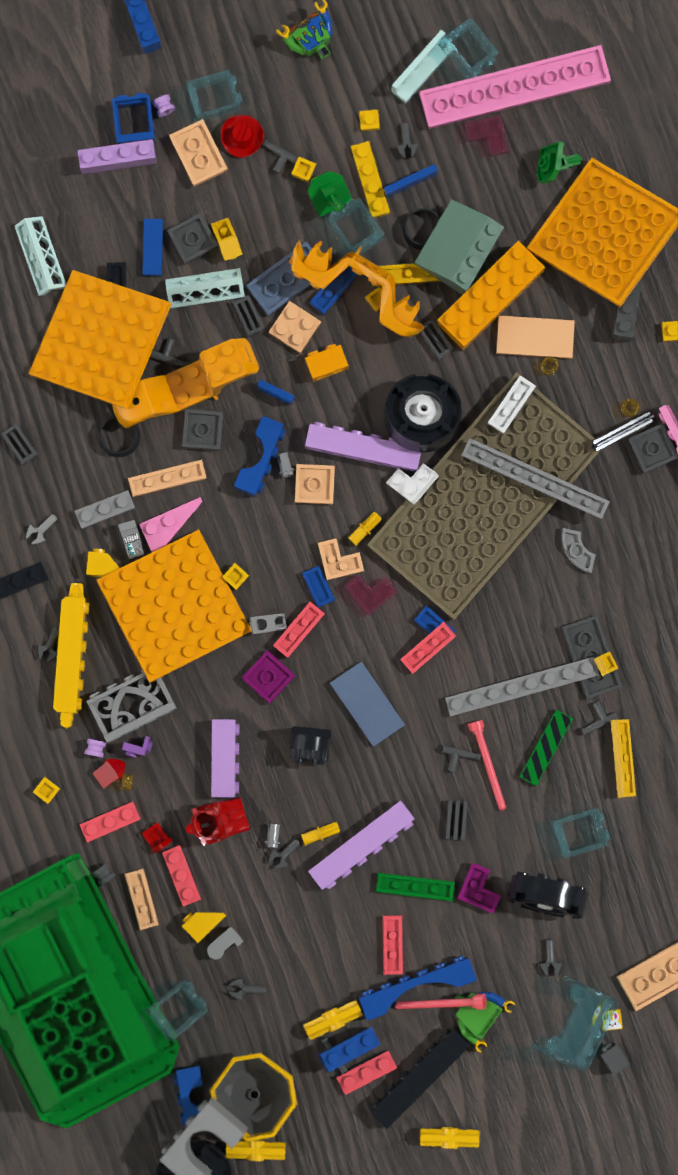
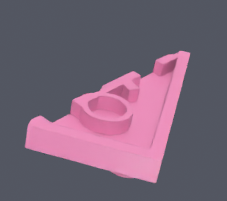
(162, 528)

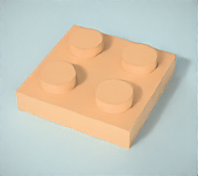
(294, 327)
(314, 484)

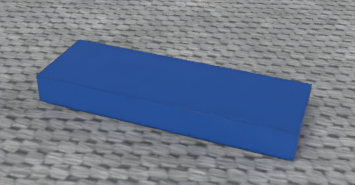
(410, 181)
(152, 247)
(328, 296)

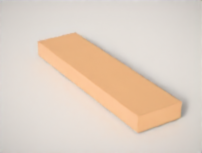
(167, 478)

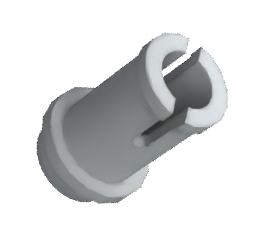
(284, 464)
(272, 836)

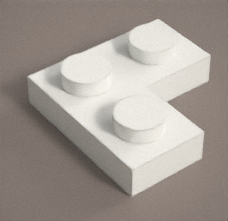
(412, 487)

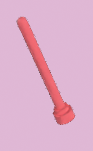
(477, 729)
(477, 1001)

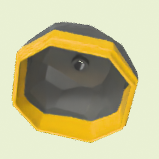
(274, 1100)

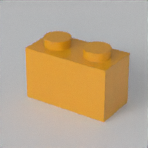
(326, 362)

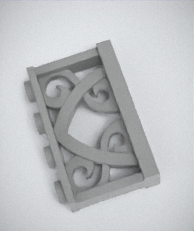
(118, 728)

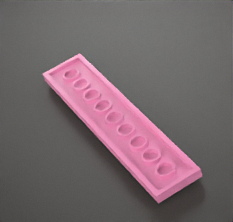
(515, 87)

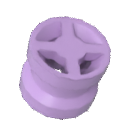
(163, 105)
(95, 748)

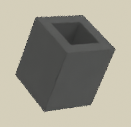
(614, 1058)

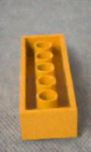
(490, 295)

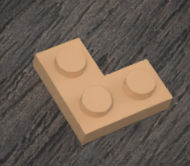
(338, 566)

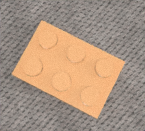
(198, 152)

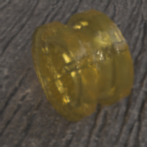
(554, 368)
(626, 412)
(127, 782)

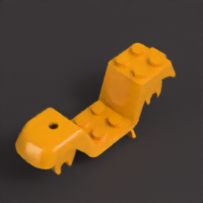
(320, 273)
(191, 383)

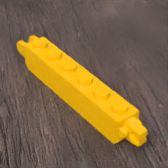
(69, 654)

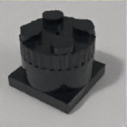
(310, 745)

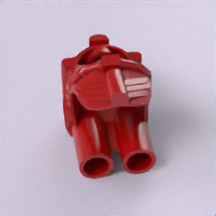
(224, 817)

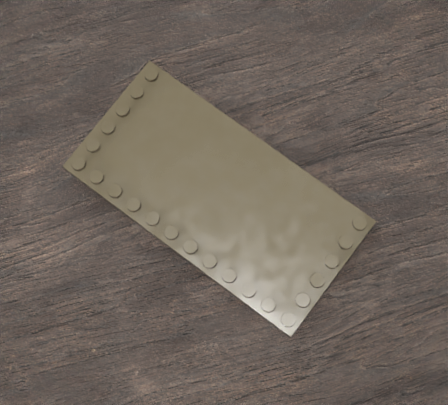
(476, 516)

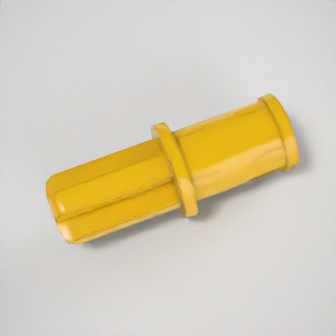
(364, 528)
(320, 833)

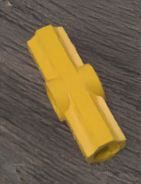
(332, 1019)
(449, 1137)
(256, 1150)

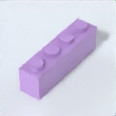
(117, 156)
(224, 758)

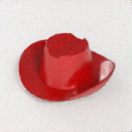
(242, 135)

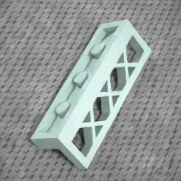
(420, 69)
(36, 255)
(200, 283)

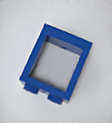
(137, 100)

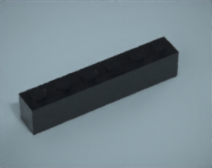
(419, 1078)

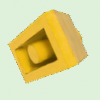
(226, 239)
(100, 563)
(201, 923)

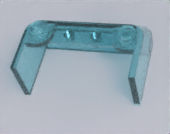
(584, 1027)

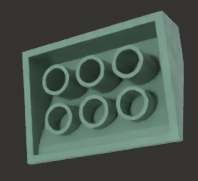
(458, 246)

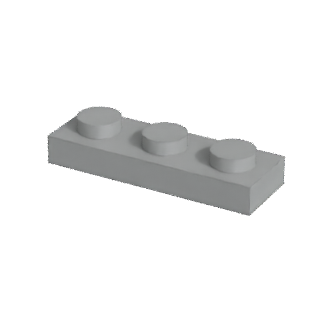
(104, 509)

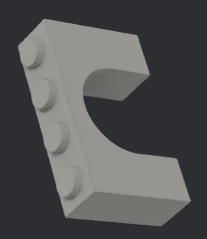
(211, 1118)

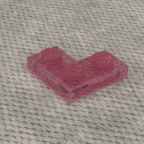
(491, 130)
(369, 598)

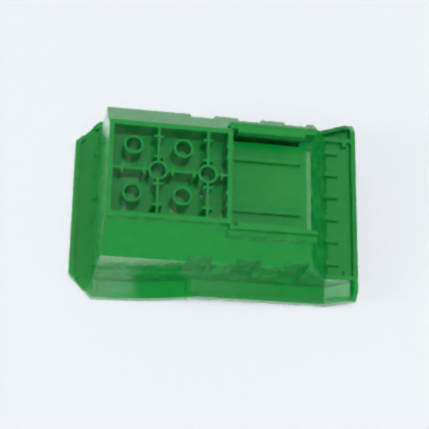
(80, 998)

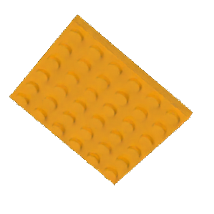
(605, 232)
(100, 339)
(173, 606)

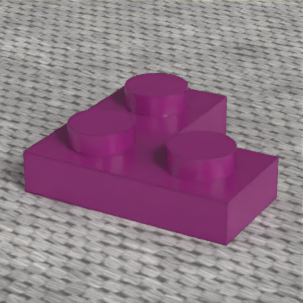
(473, 890)

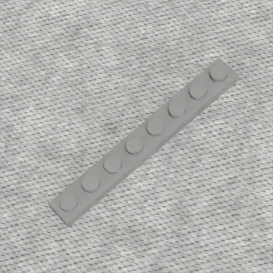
(535, 478)
(522, 686)

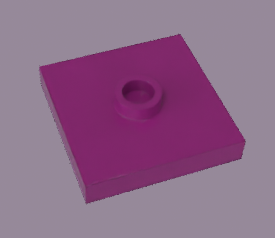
(268, 676)

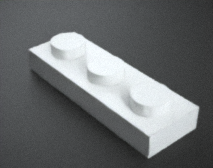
(511, 404)

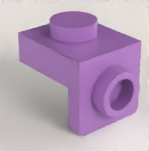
(133, 750)

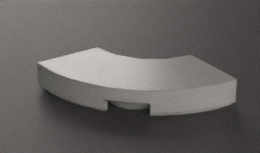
(576, 551)

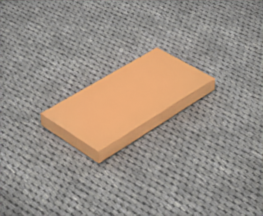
(535, 337)
(651, 978)

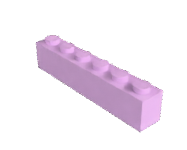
(360, 447)
(361, 845)

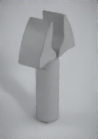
(41, 529)

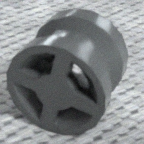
(103, 874)

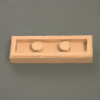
(141, 899)

